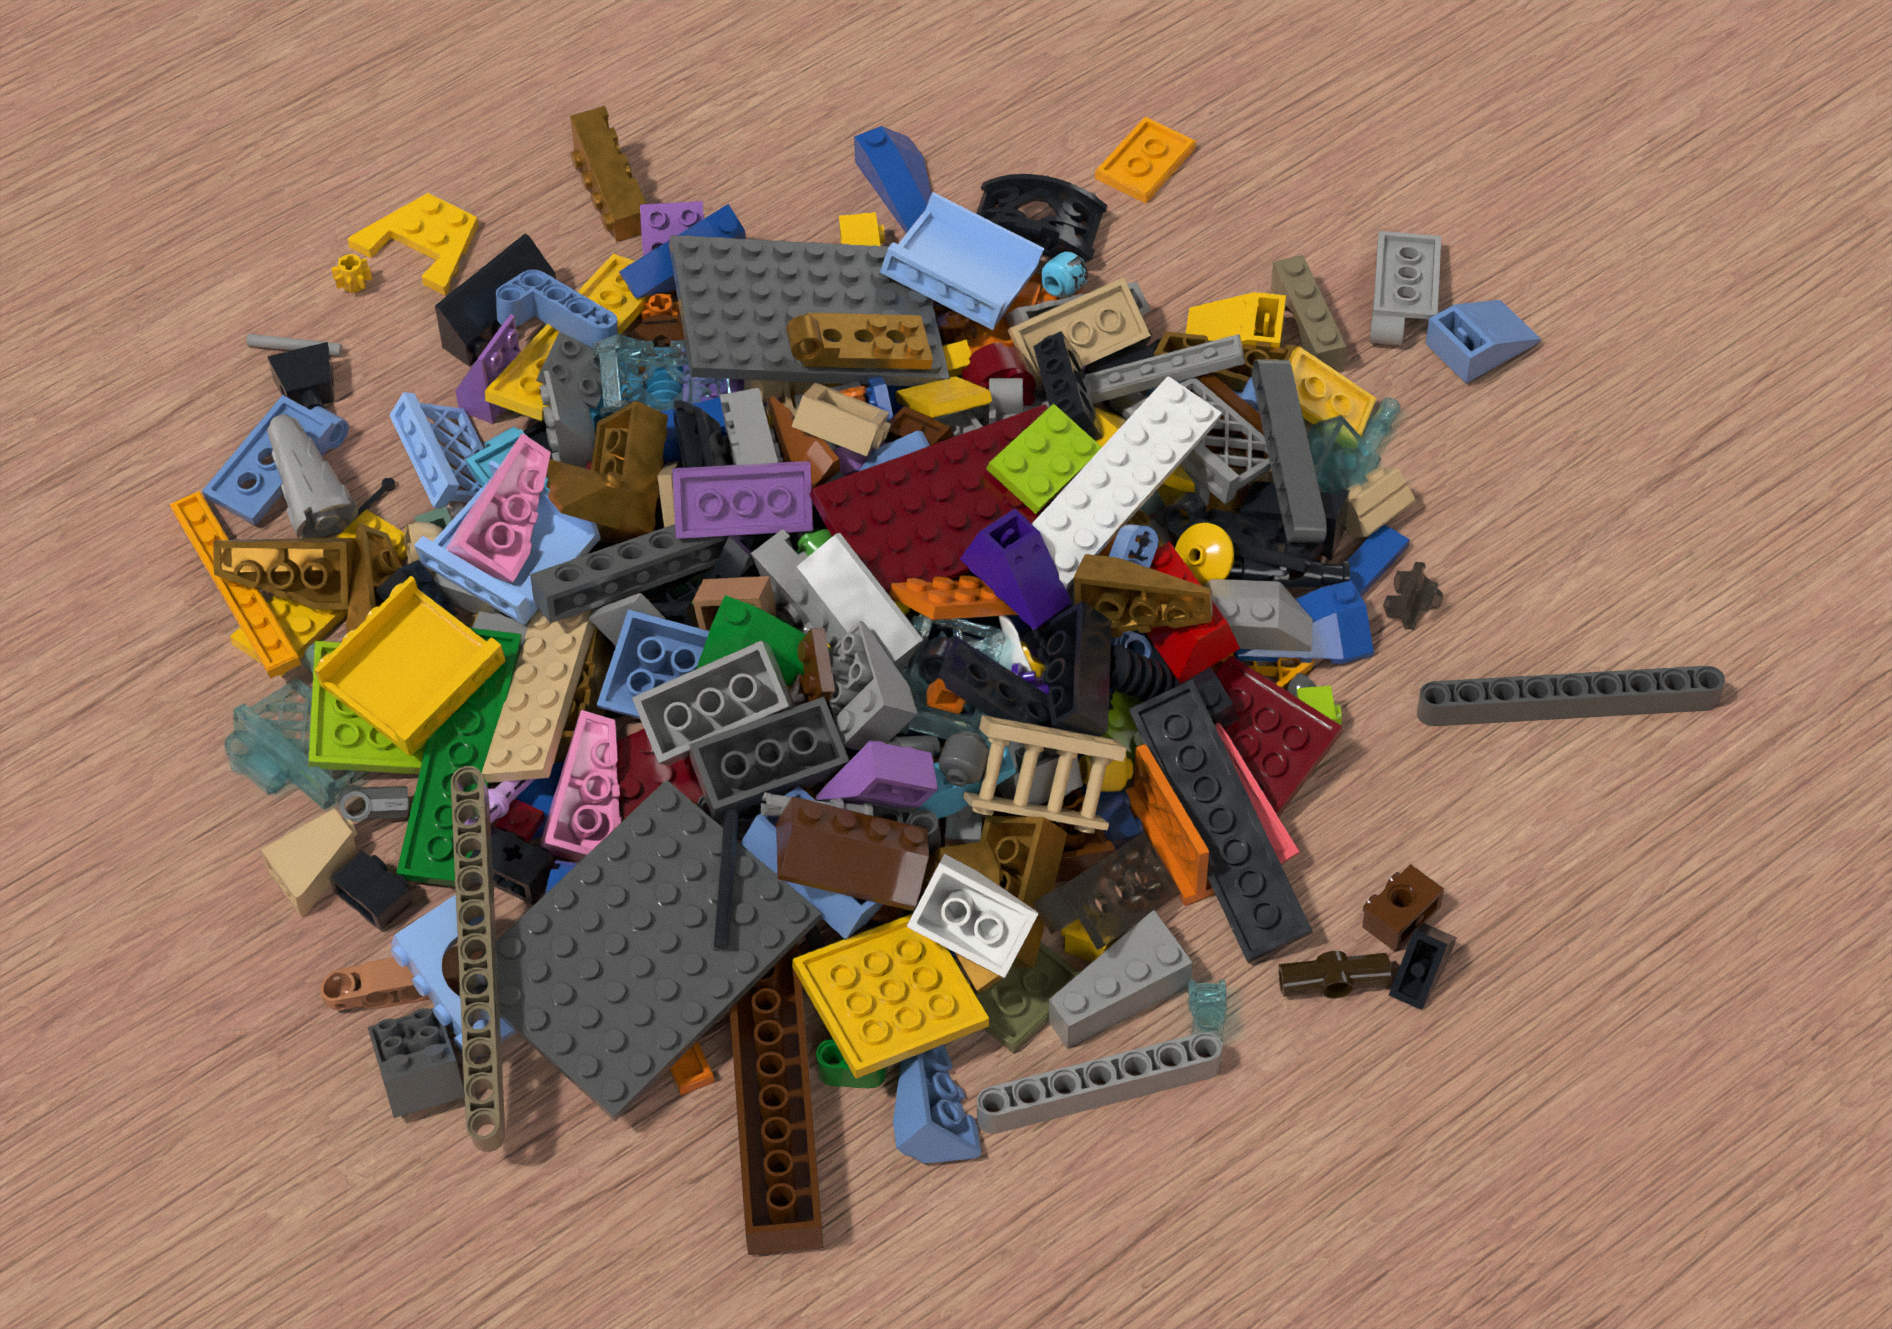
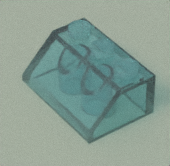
(1340, 455)

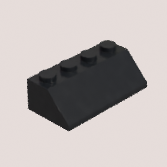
(469, 312)

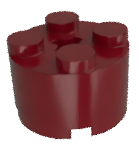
(1000, 362)

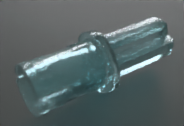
(1380, 424)

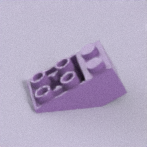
(488, 366)
(884, 777)

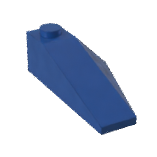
(895, 172)
(654, 271)
(1338, 628)

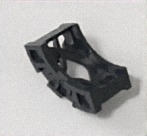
(1052, 233)

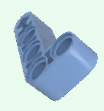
(555, 304)
(1143, 555)

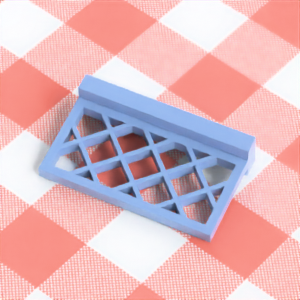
(432, 458)

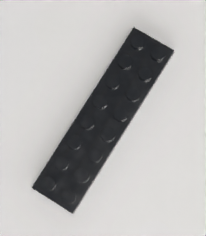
(1241, 858)

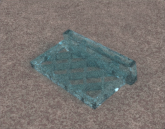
(309, 779)

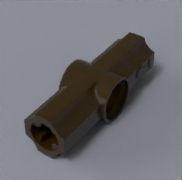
(1334, 974)

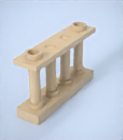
(1034, 740)

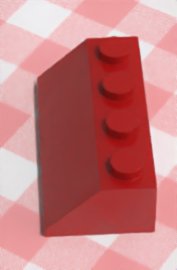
(1191, 647)

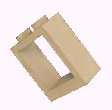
(842, 419)

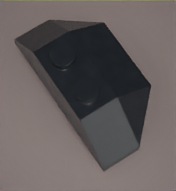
(699, 437)

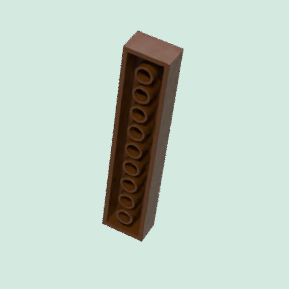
(776, 1114)

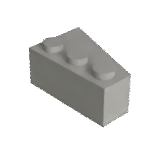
(778, 561)

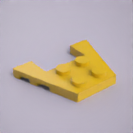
(427, 227)

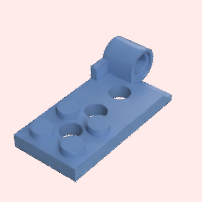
(245, 463)

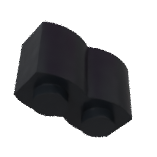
(372, 889)

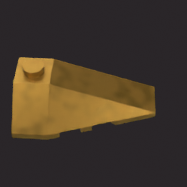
(296, 568)

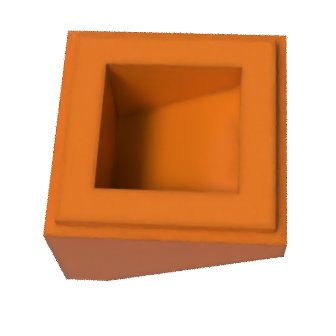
(943, 699)

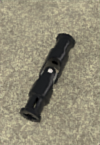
(1313, 578)

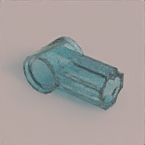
(255, 763)

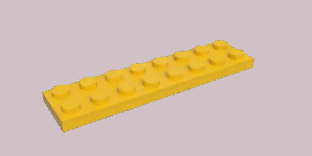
(517, 384)

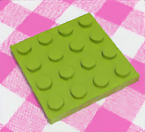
(345, 740)

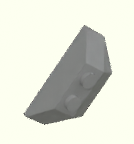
(1262, 615)

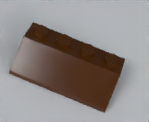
(851, 853)

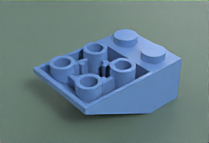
(1478, 337)

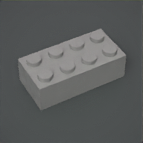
(712, 701)

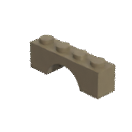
(1314, 320)

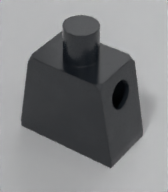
(305, 375)

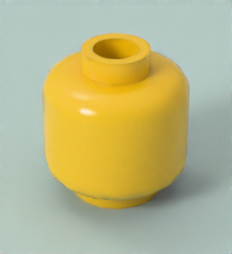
(1115, 774)

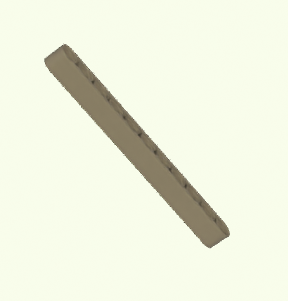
(480, 971)

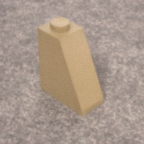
(309, 857)

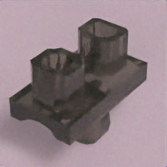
(1417, 596)

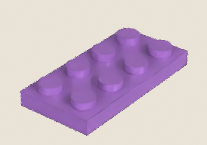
(742, 499)

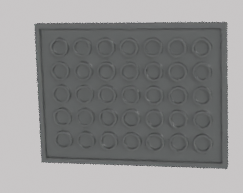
(745, 292)
(621, 954)

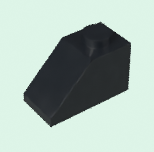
(1422, 965)

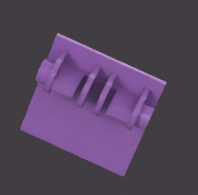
(667, 219)

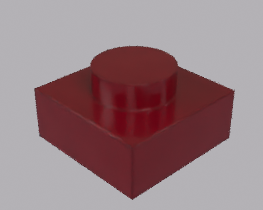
(521, 820)

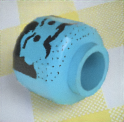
(1064, 275)

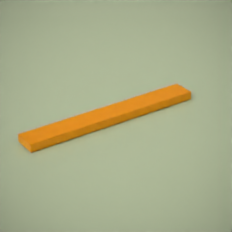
(243, 601)

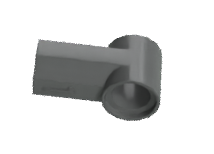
(378, 802)

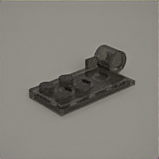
(1077, 896)

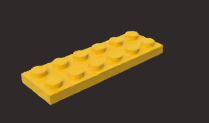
(308, 625)

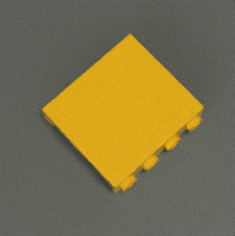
(408, 666)

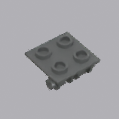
(576, 368)

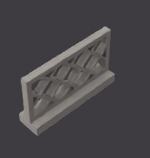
(1212, 468)

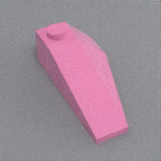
(502, 520)
(587, 791)

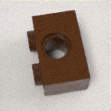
(1396, 924)

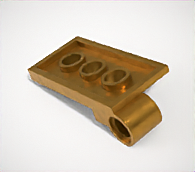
(808, 341)

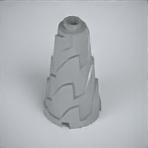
(308, 482)

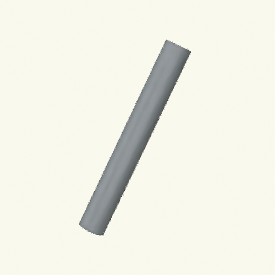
(288, 344)

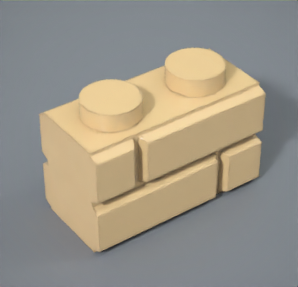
(1376, 501)

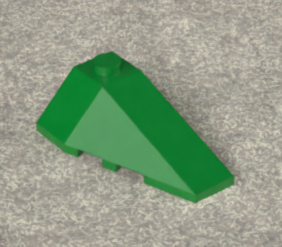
(743, 625)

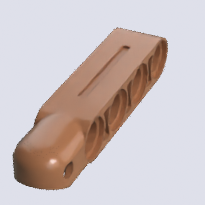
(383, 983)

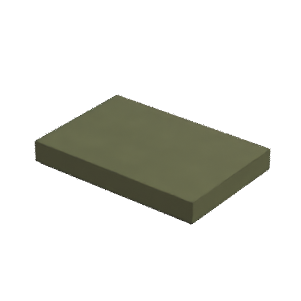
(1020, 1001)

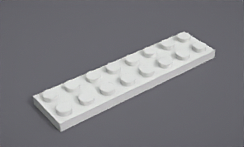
(1123, 475)

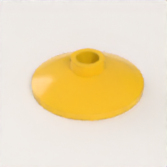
(1215, 552)

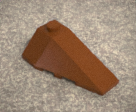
(800, 446)

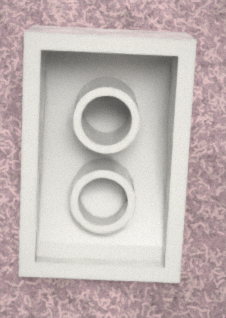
(973, 916)

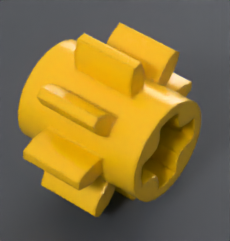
(351, 273)

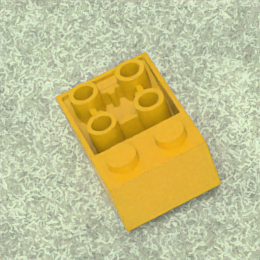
(1251, 315)

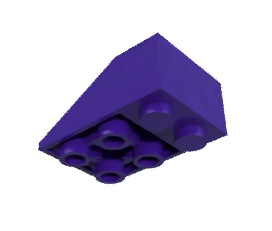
(1018, 568)

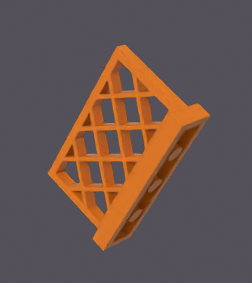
(1169, 828)

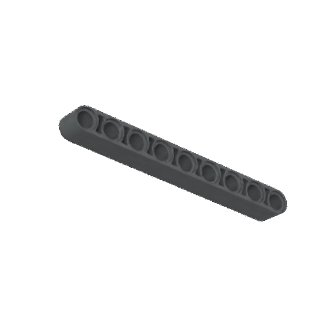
(1570, 695)

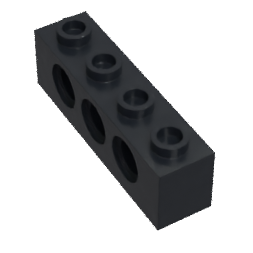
(1066, 382)

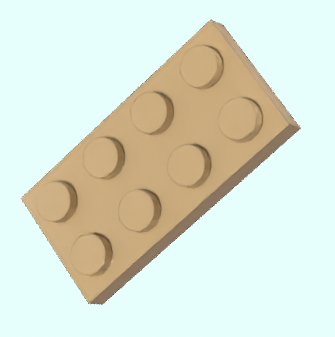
(1092, 324)

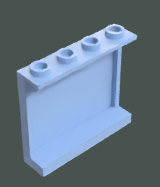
(963, 261)
(554, 541)

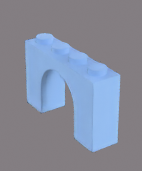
(422, 949)

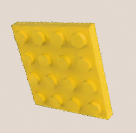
(889, 995)

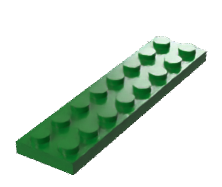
(457, 743)

